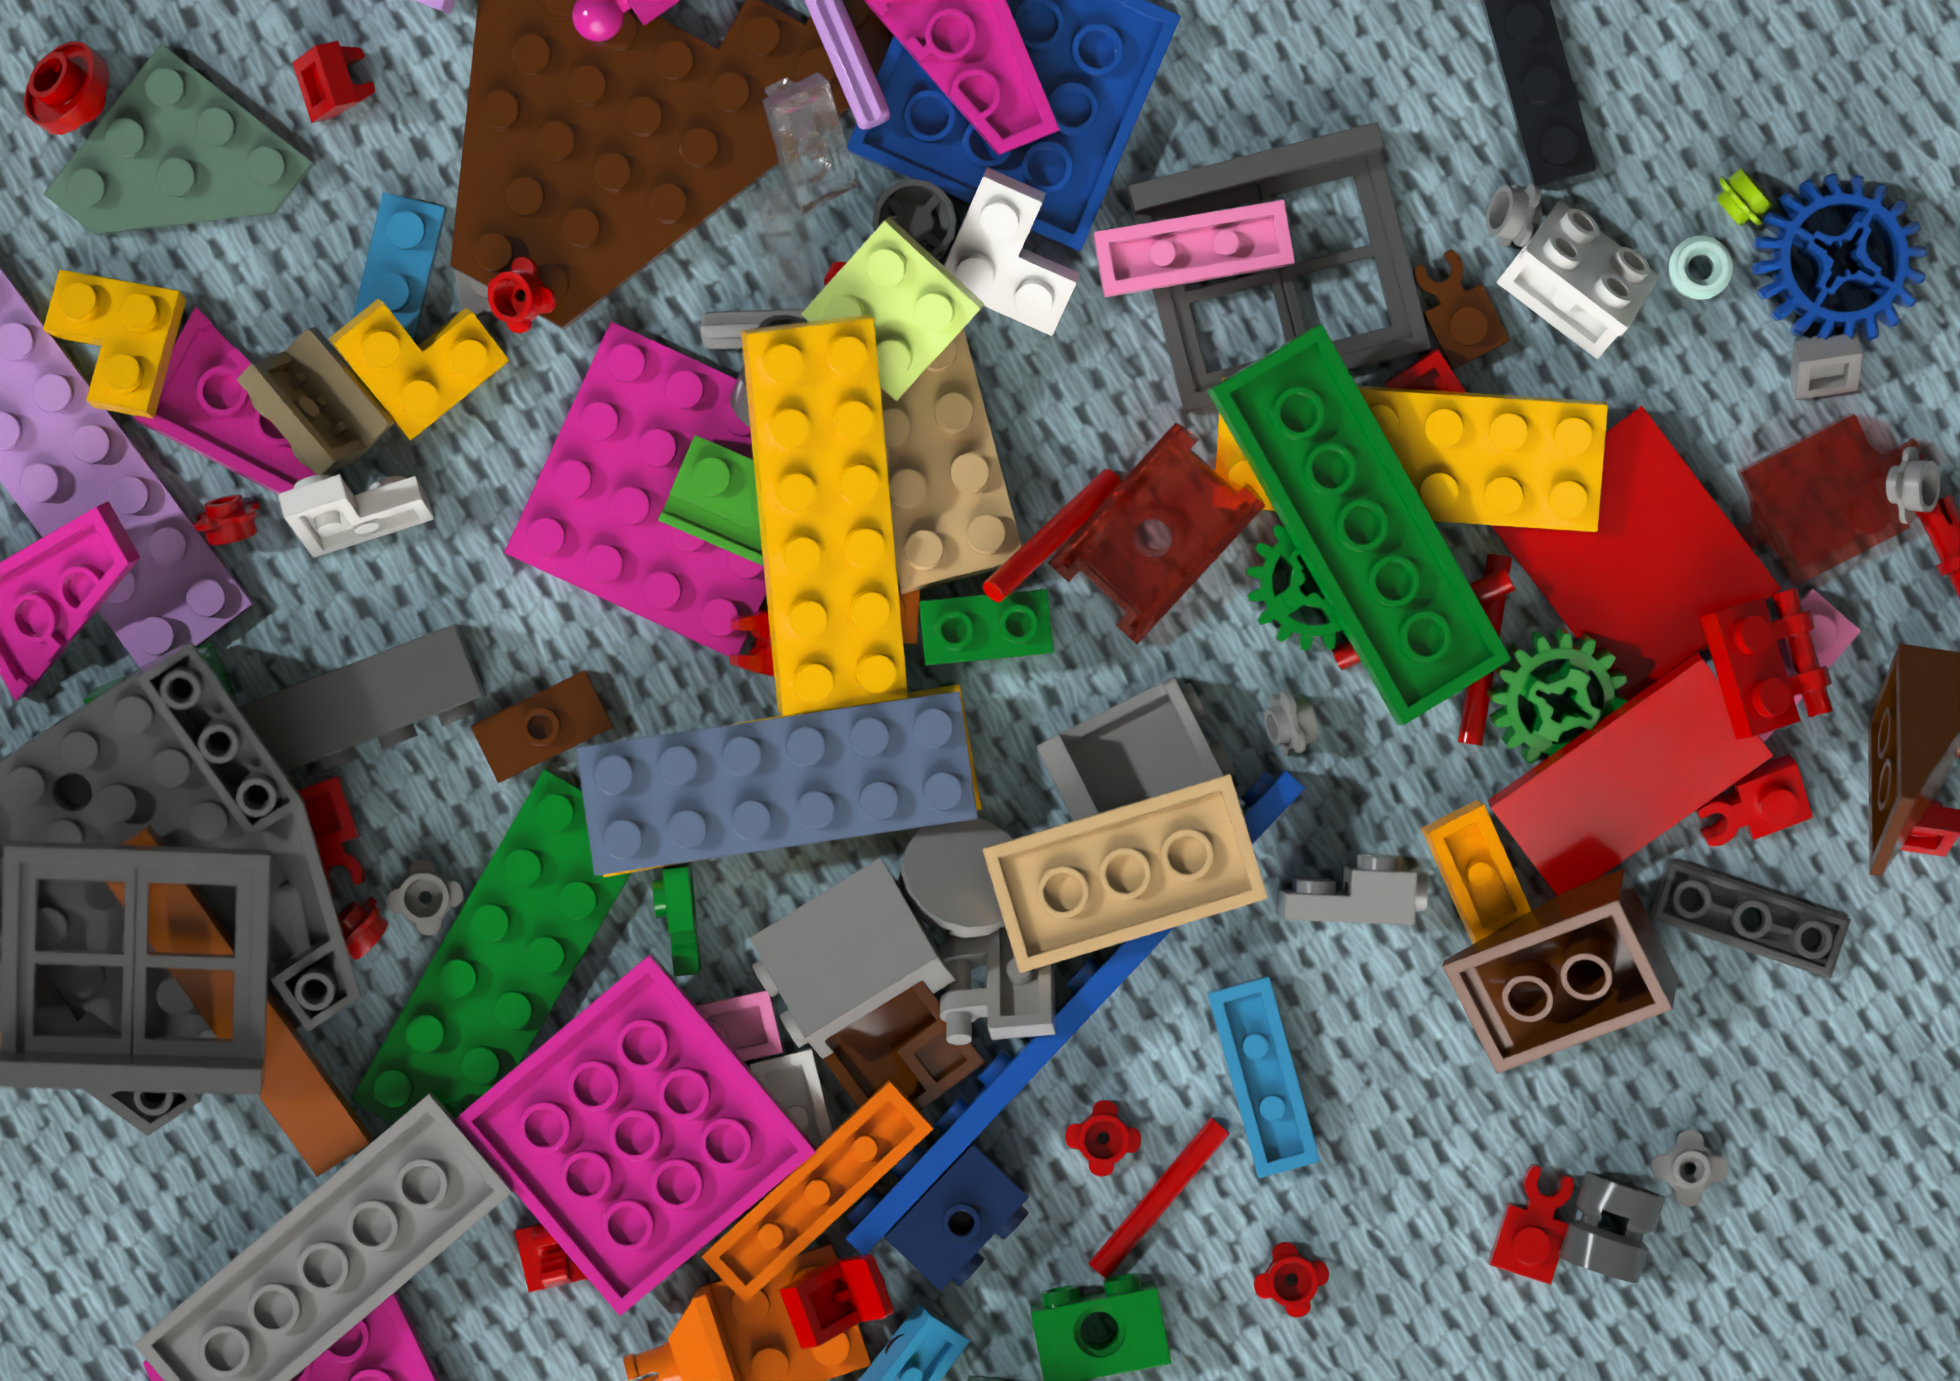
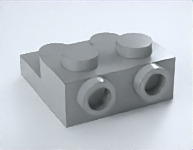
(1369, 893)

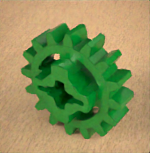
(1291, 598)
(1567, 675)

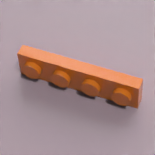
(817, 1191)

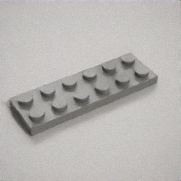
(331, 1256)

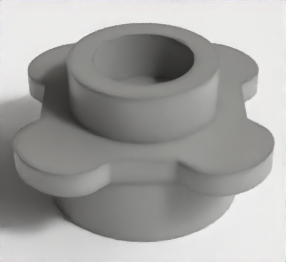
(1514, 214)
(1913, 485)
(1291, 722)
(407, 897)
(1671, 1168)

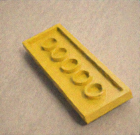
(1481, 455)
(825, 514)

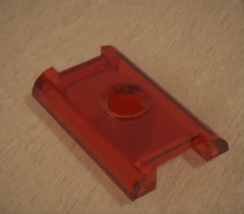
(1183, 494)

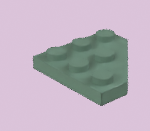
(175, 157)

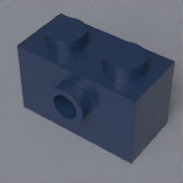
(959, 1217)

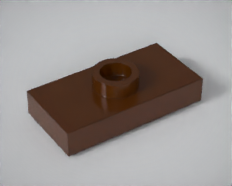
(542, 726)

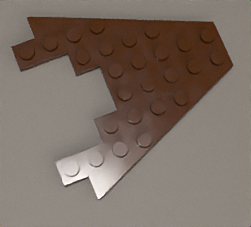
(618, 143)

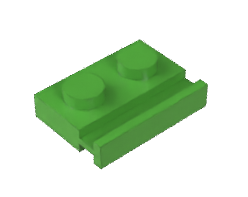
(716, 499)

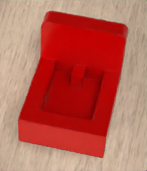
(836, 1299)

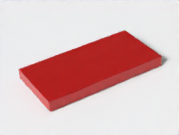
(1628, 778)

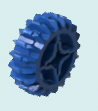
(1811, 245)

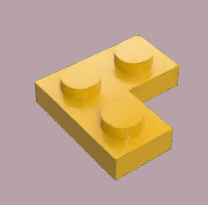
(135, 334)
(419, 380)

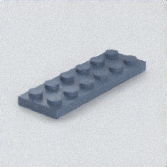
(776, 783)

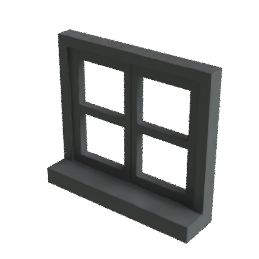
(1255, 181)
(134, 1059)

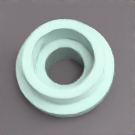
(1718, 258)

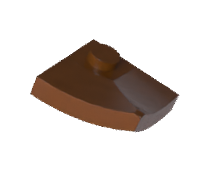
(904, 1044)

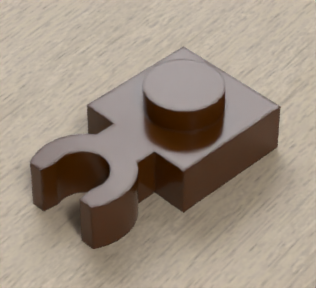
(1463, 321)

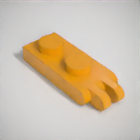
(1476, 870)

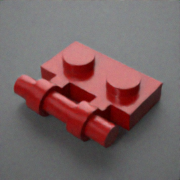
(1752, 667)

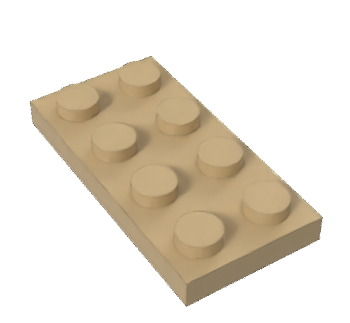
(945, 477)
(1125, 873)

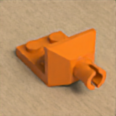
(750, 1341)

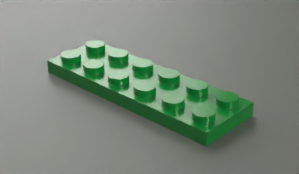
(1359, 524)
(498, 962)

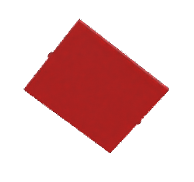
(1652, 565)

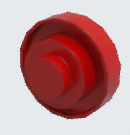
(67, 88)

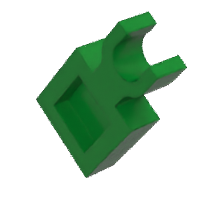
(676, 901)

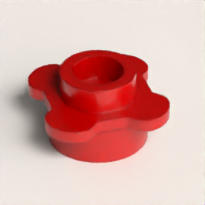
(505, 295)
(227, 520)
(362, 926)
(1121, 1138)
(1294, 1297)

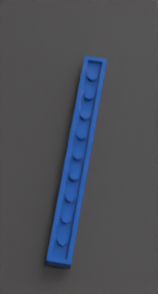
(1008, 1075)

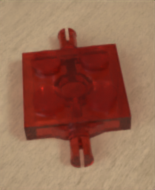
(1822, 498)

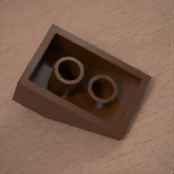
(1910, 745)
(1564, 973)

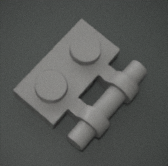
(1012, 1001)

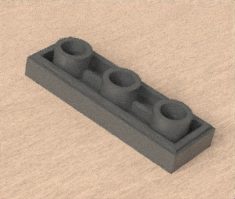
(1713, 908)

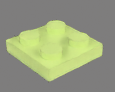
(908, 294)

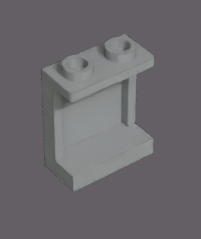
(1134, 751)
(846, 956)

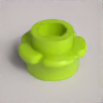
(1743, 198)

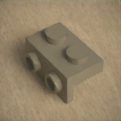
(316, 403)

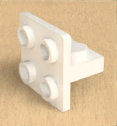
(1579, 279)

